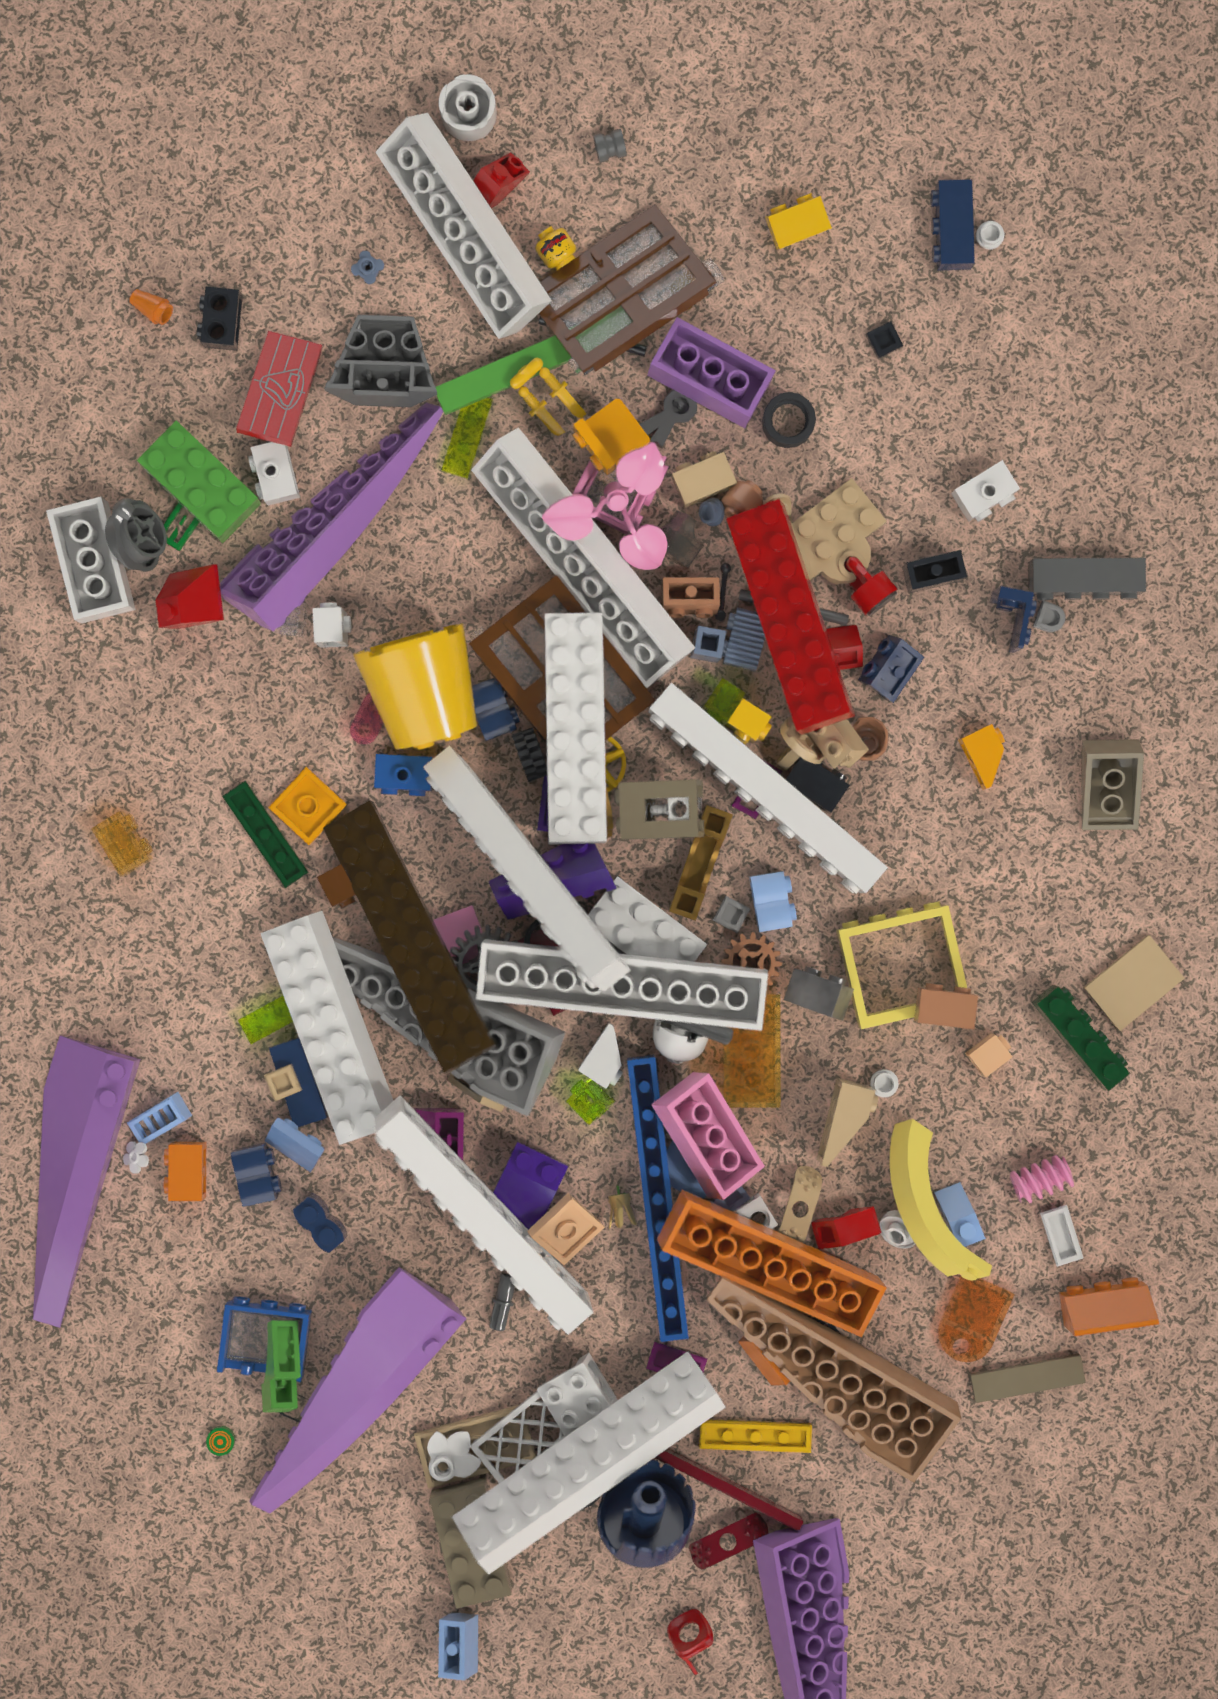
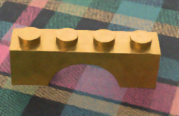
(700, 863)

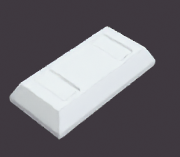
(1061, 1235)

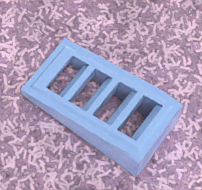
(171, 1103)

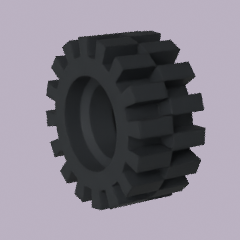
(530, 754)

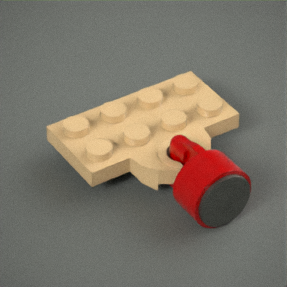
(836, 545)

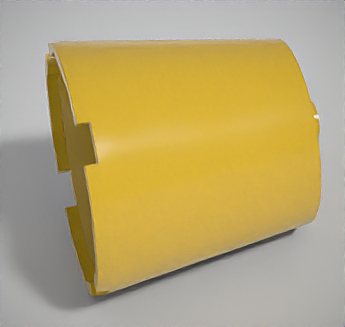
(421, 686)

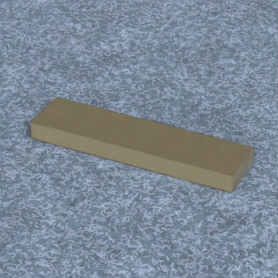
(1027, 1378)

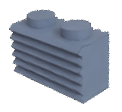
(745, 640)

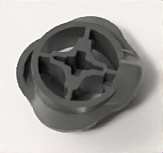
(135, 535)

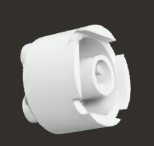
(453, 101)

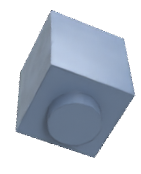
(708, 644)

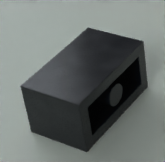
(934, 571)
(818, 784)

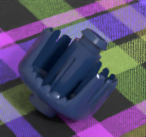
(647, 1516)

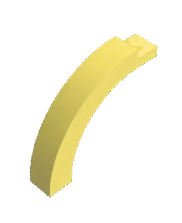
(917, 1206)

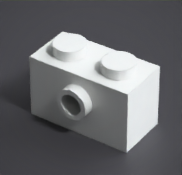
(274, 473)
(986, 491)
(331, 625)

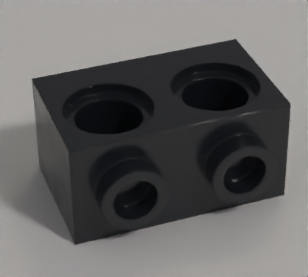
(228, 318)

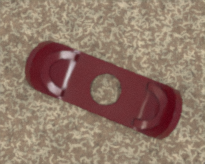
(708, 1550)

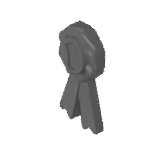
(676, 410)

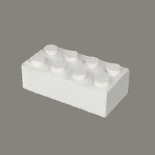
(90, 571)
(642, 927)

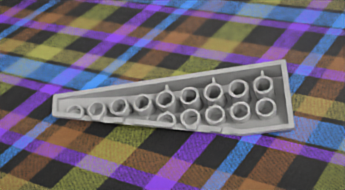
(505, 1074)

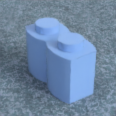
(772, 901)

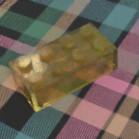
(754, 1062)

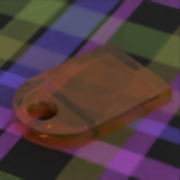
(973, 1315)

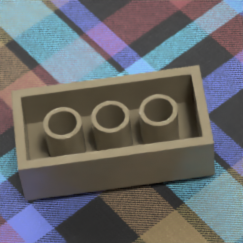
(466, 1576)

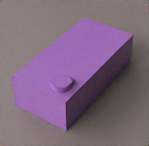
(710, 372)

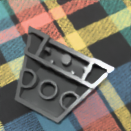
(382, 364)

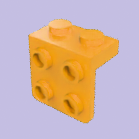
(609, 435)

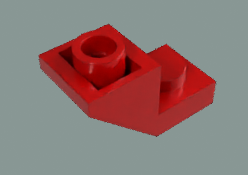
(846, 1229)

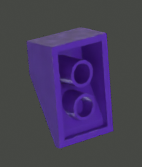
(529, 1183)

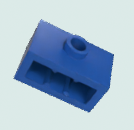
(401, 773)

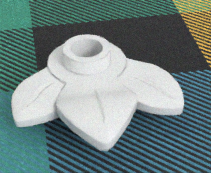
(453, 1452)

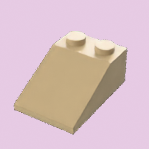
(846, 1115)

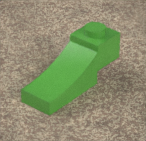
(282, 1367)

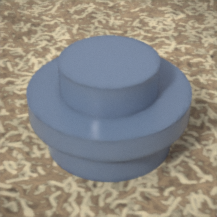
(711, 512)

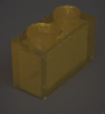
(123, 843)

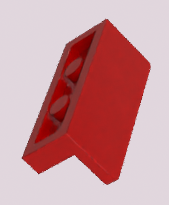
(846, 646)

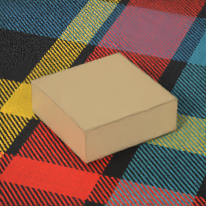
(283, 1082)

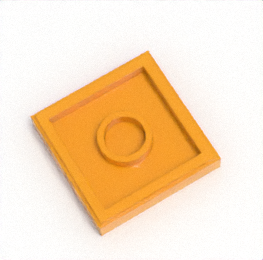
(307, 806)

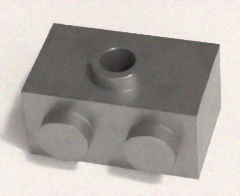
(819, 994)

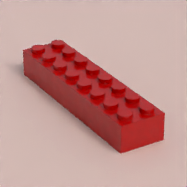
(790, 617)

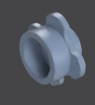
(375, 266)

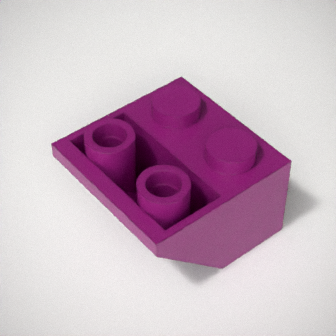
(447, 1124)

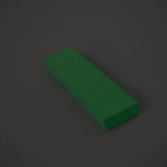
(265, 834)

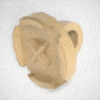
(798, 746)

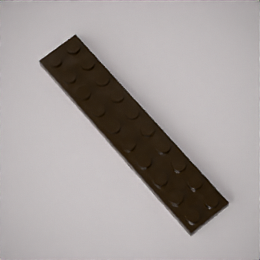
(409, 937)

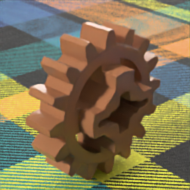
(764, 950)

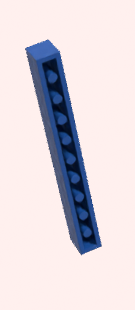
(656, 1196)

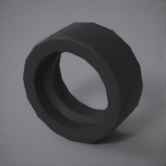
(783, 399)

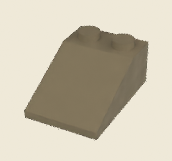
(1111, 784)

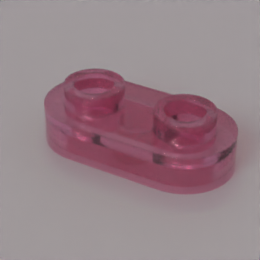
(366, 717)

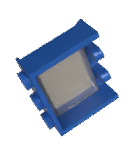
(246, 1333)

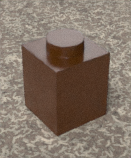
(337, 887)

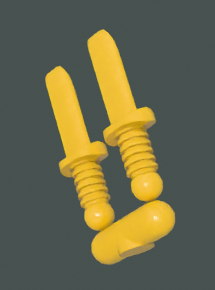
(537, 407)

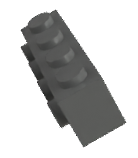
(1087, 577)

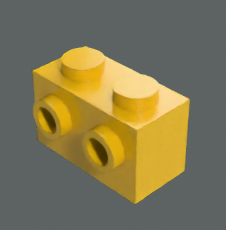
(798, 221)
(749, 723)

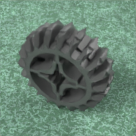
(473, 965)

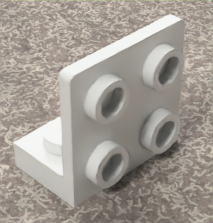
(577, 1395)

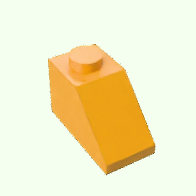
(984, 753)

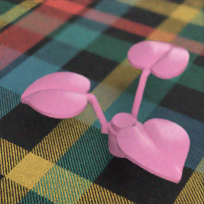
(636, 470)

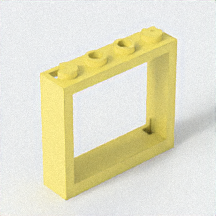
(881, 922)

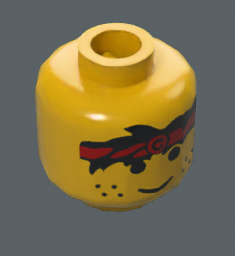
(555, 247)

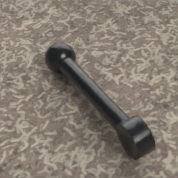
(725, 569)

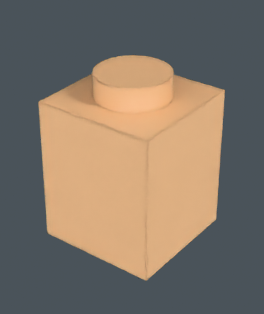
(989, 1054)

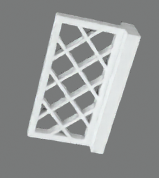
(488, 1435)

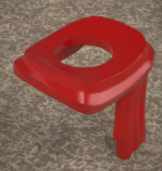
(686, 1650)

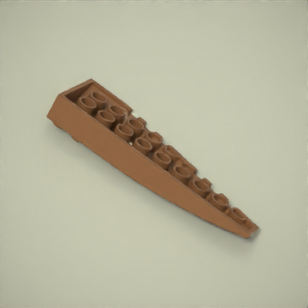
(871, 1399)

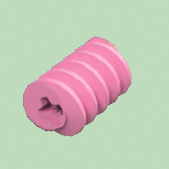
(1041, 1178)

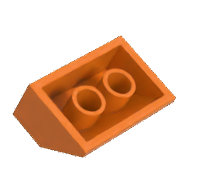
(1107, 1307)

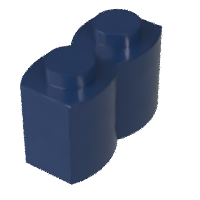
(493, 710)
(255, 1174)
(315, 1217)

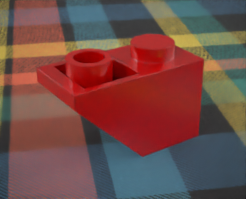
(500, 178)

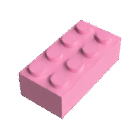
(708, 1135)

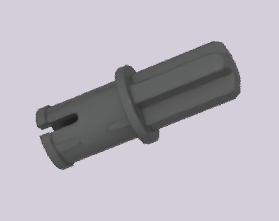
(502, 1303)

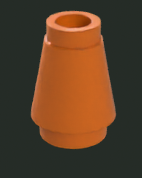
(152, 306)

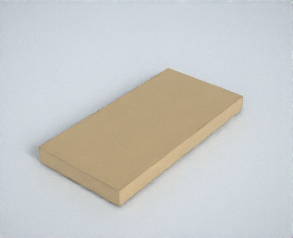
(476, 1427)

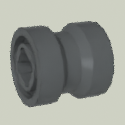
(610, 145)

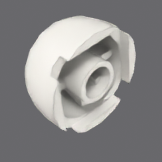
(676, 1043)

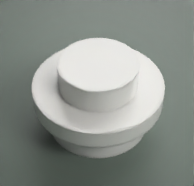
(990, 235)
(884, 1083)

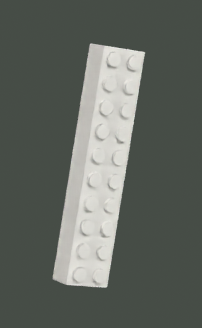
(587, 566)
(767, 789)
(525, 870)
(649, 990)
(482, 1214)
(587, 1462)

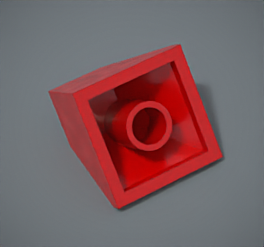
(190, 598)

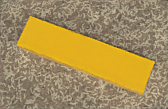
(756, 1436)

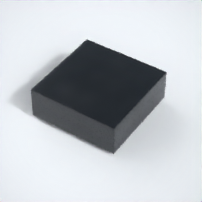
(884, 340)

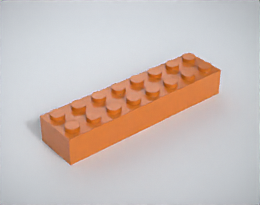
(771, 1263)

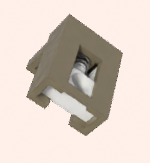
(639, 809)

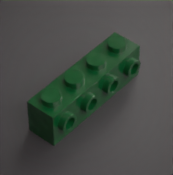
(1080, 1037)

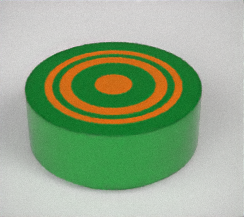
(220, 1440)

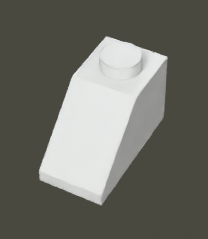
(603, 1059)

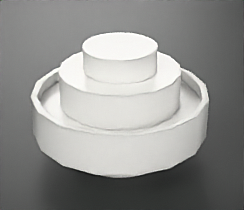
(894, 1230)

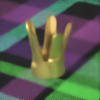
(617, 1202)

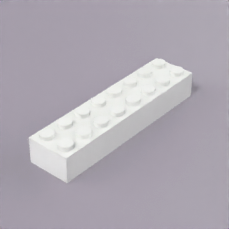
(463, 225)
(575, 728)
(329, 1024)

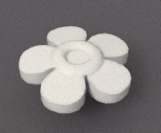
(136, 1156)

